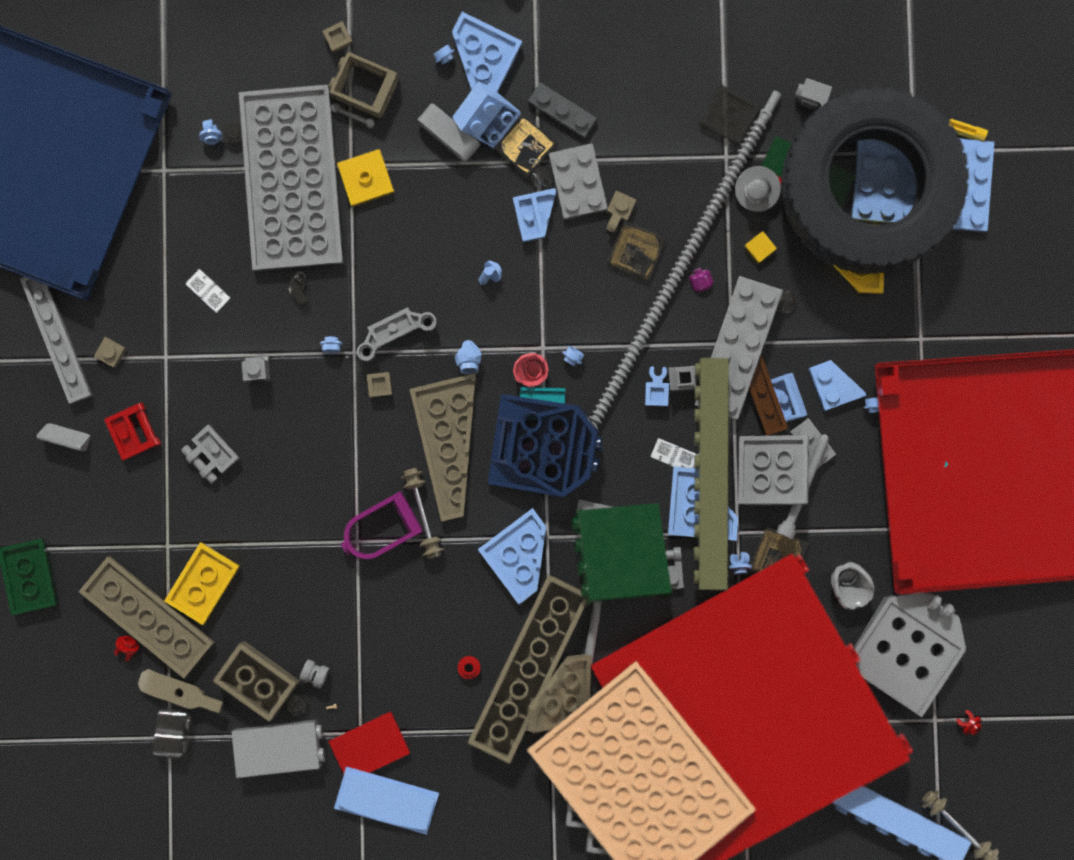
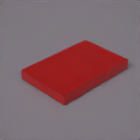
(370, 745)

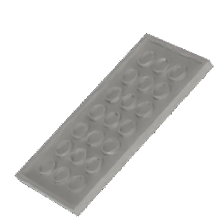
(290, 178)

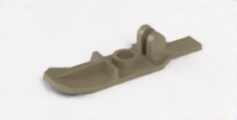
(167, 688)

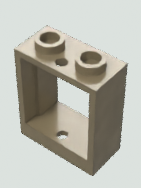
(390, 81)

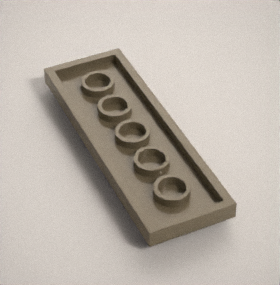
(146, 617)

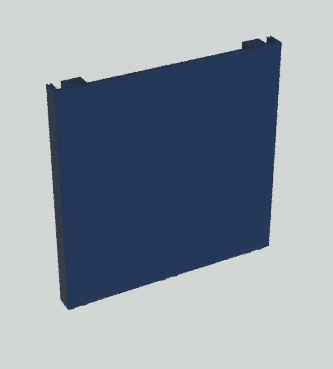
(67, 158)

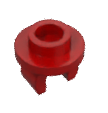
(126, 645)
(972, 726)

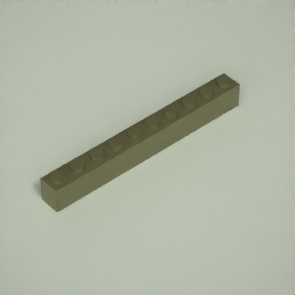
(712, 473)

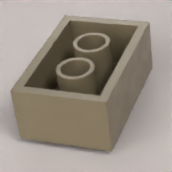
(256, 681)

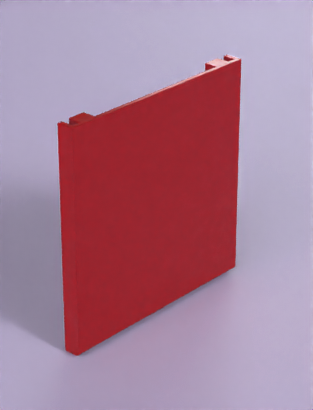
(1008, 486)
(769, 698)

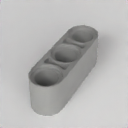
(448, 132)

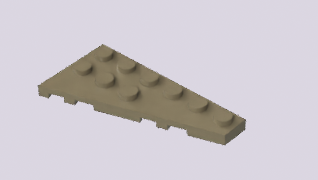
(445, 426)

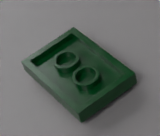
(27, 576)

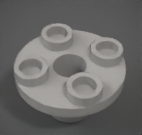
(757, 188)

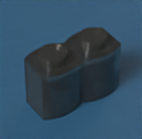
(172, 733)

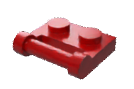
(125, 434)

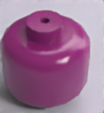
(701, 280)

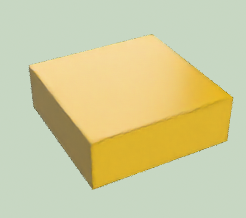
(760, 247)

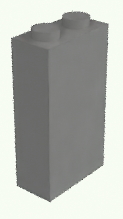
(278, 748)

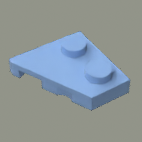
(534, 213)
(834, 385)

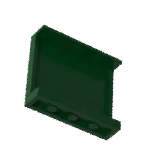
(621, 553)

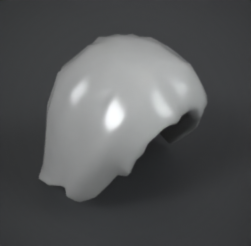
(852, 586)

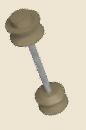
(414, 482)
(938, 805)

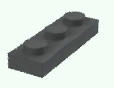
(562, 110)

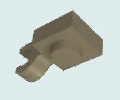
(619, 208)

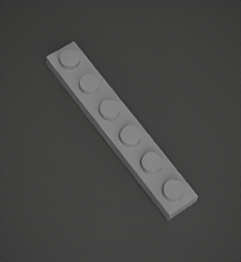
(57, 340)

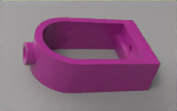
(406, 515)

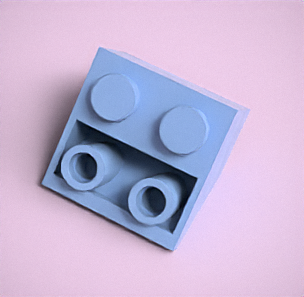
(486, 115)

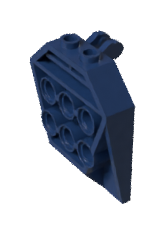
(578, 444)

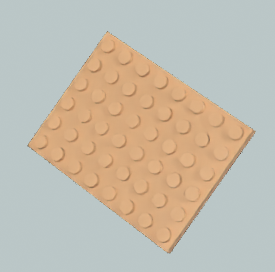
(640, 774)

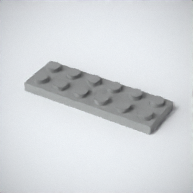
(744, 336)

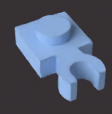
(657, 392)

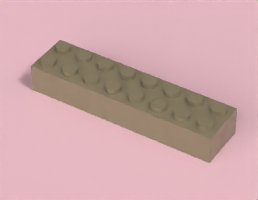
(528, 668)

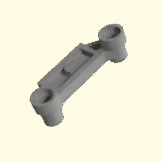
(392, 329)

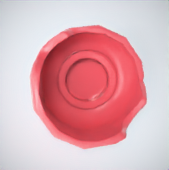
(531, 370)

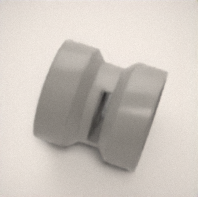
(309, 671)

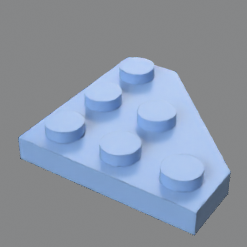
(484, 51)
(682, 505)
(517, 555)

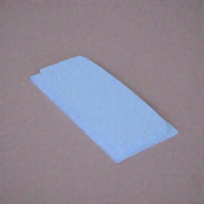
(386, 800)

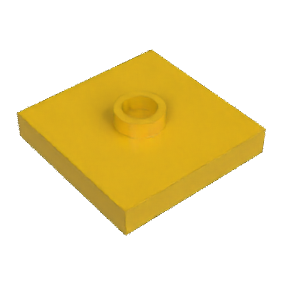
(365, 177)

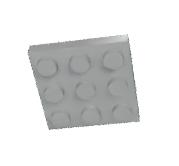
(773, 470)

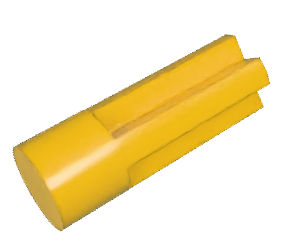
(969, 131)

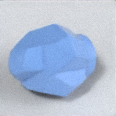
(468, 358)

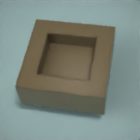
(337, 37)
(110, 352)
(379, 384)

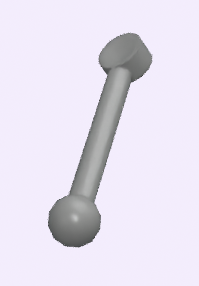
(336, 109)

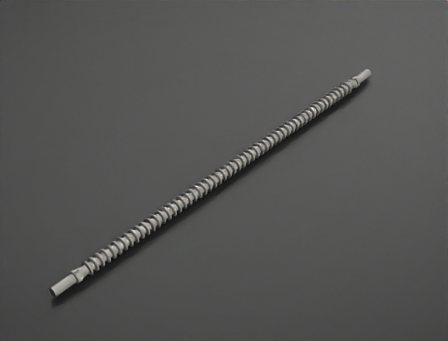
(765, 115)

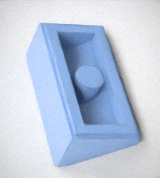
(789, 397)

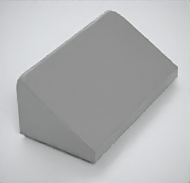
(64, 437)

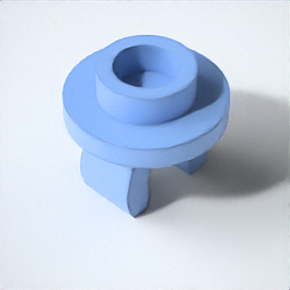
(210, 134)
(740, 567)

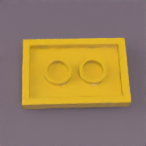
(202, 583)

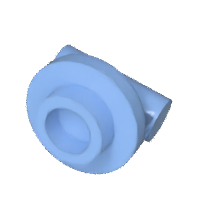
(491, 271)

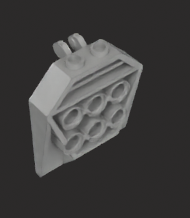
(936, 625)

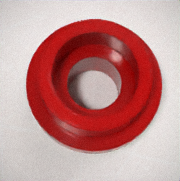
(476, 667)

